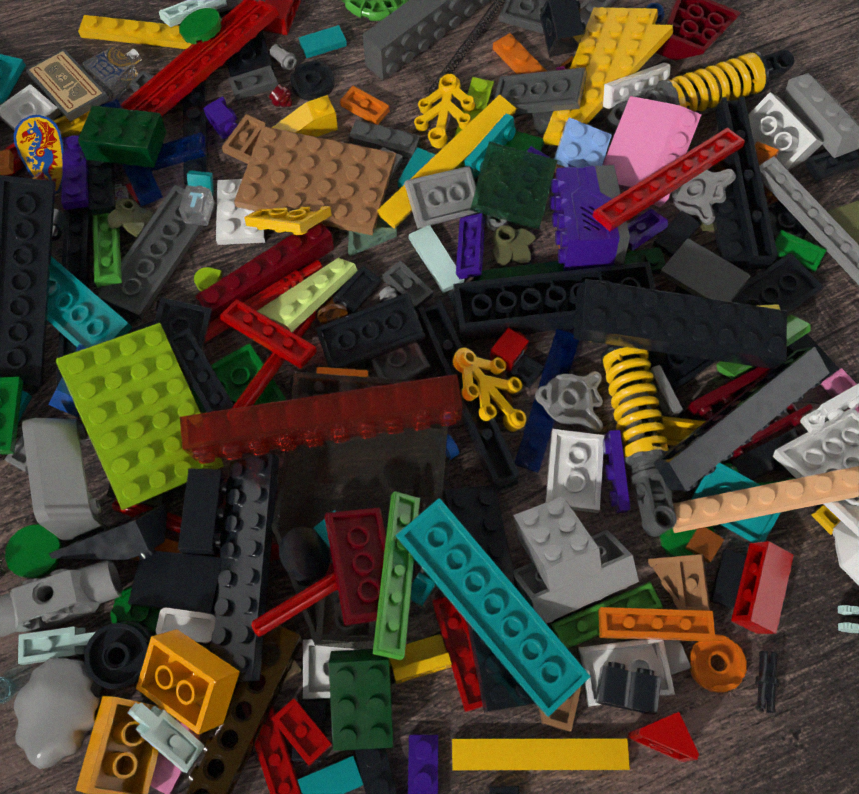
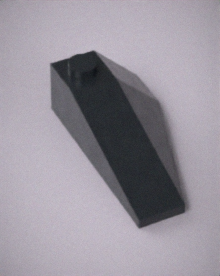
(122, 540)

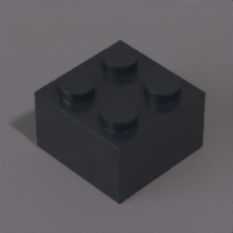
(562, 26)

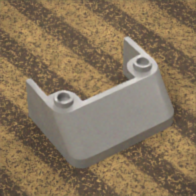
(59, 478)

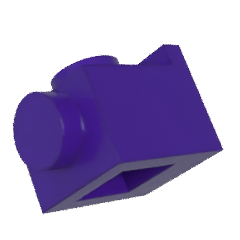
(221, 117)

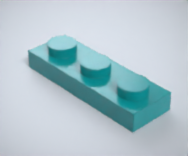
(500, 134)

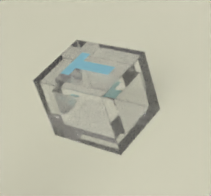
(196, 205)

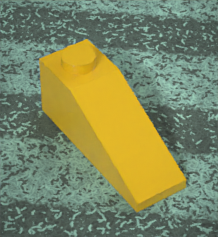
(311, 119)

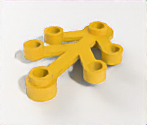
(448, 86)
(470, 366)

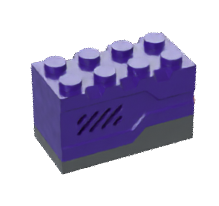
(581, 237)

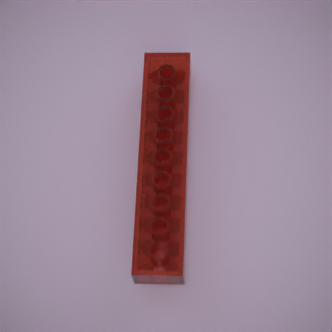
(321, 419)

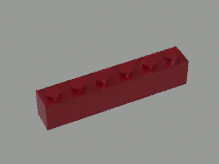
(267, 268)

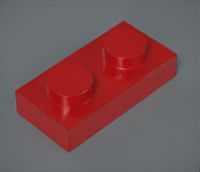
(301, 731)

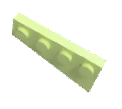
(303, 299)

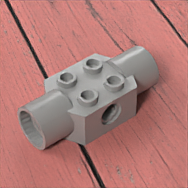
(58, 598)

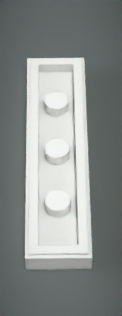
(634, 84)

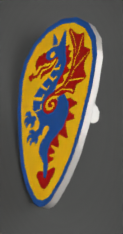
(40, 147)

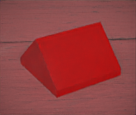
(668, 737)

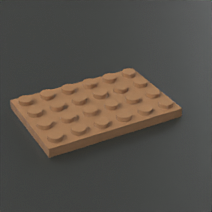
(315, 173)

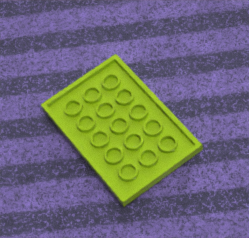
(132, 409)

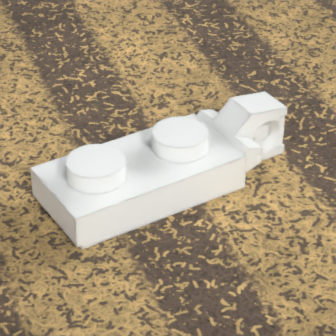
(831, 409)

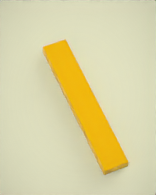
(540, 754)

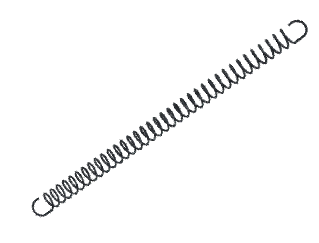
(462, 45)

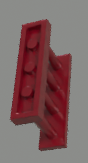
(725, 394)

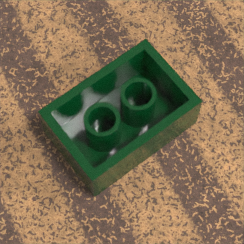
(122, 136)
(360, 700)

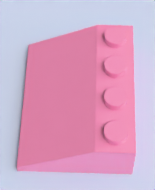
(649, 139)

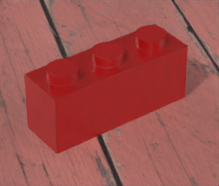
(762, 588)

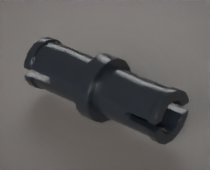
(767, 682)

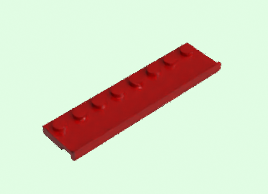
(202, 59)

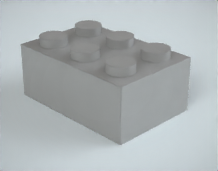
(557, 544)

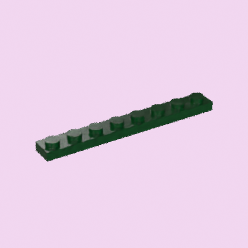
(653, 256)

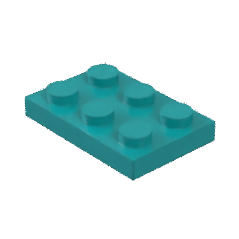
(728, 480)

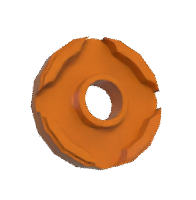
(706, 676)

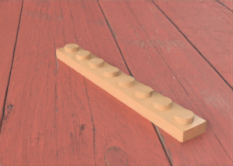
(767, 499)

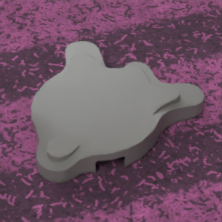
(702, 192)
(572, 399)

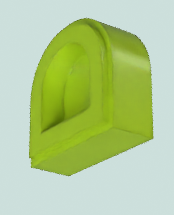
(206, 277)

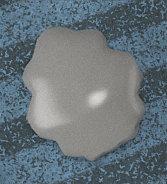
(56, 711)

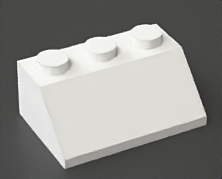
(782, 129)

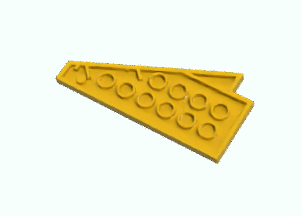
(612, 48)

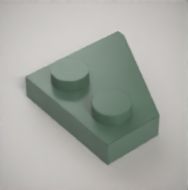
(359, 242)

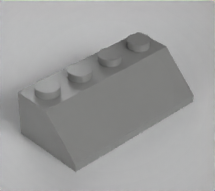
(822, 114)
(616, 574)

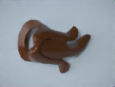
(331, 311)

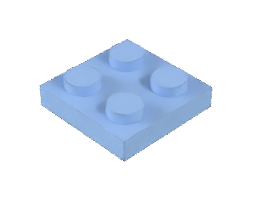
(581, 145)

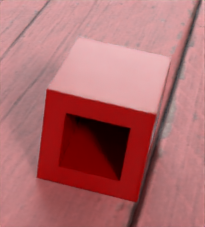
(510, 348)

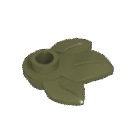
(130, 216)
(514, 248)

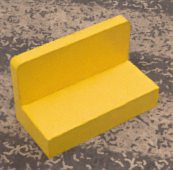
(421, 659)

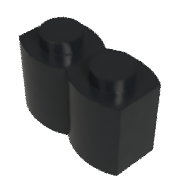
(628, 689)

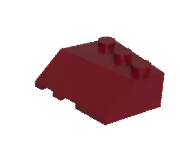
(695, 27)

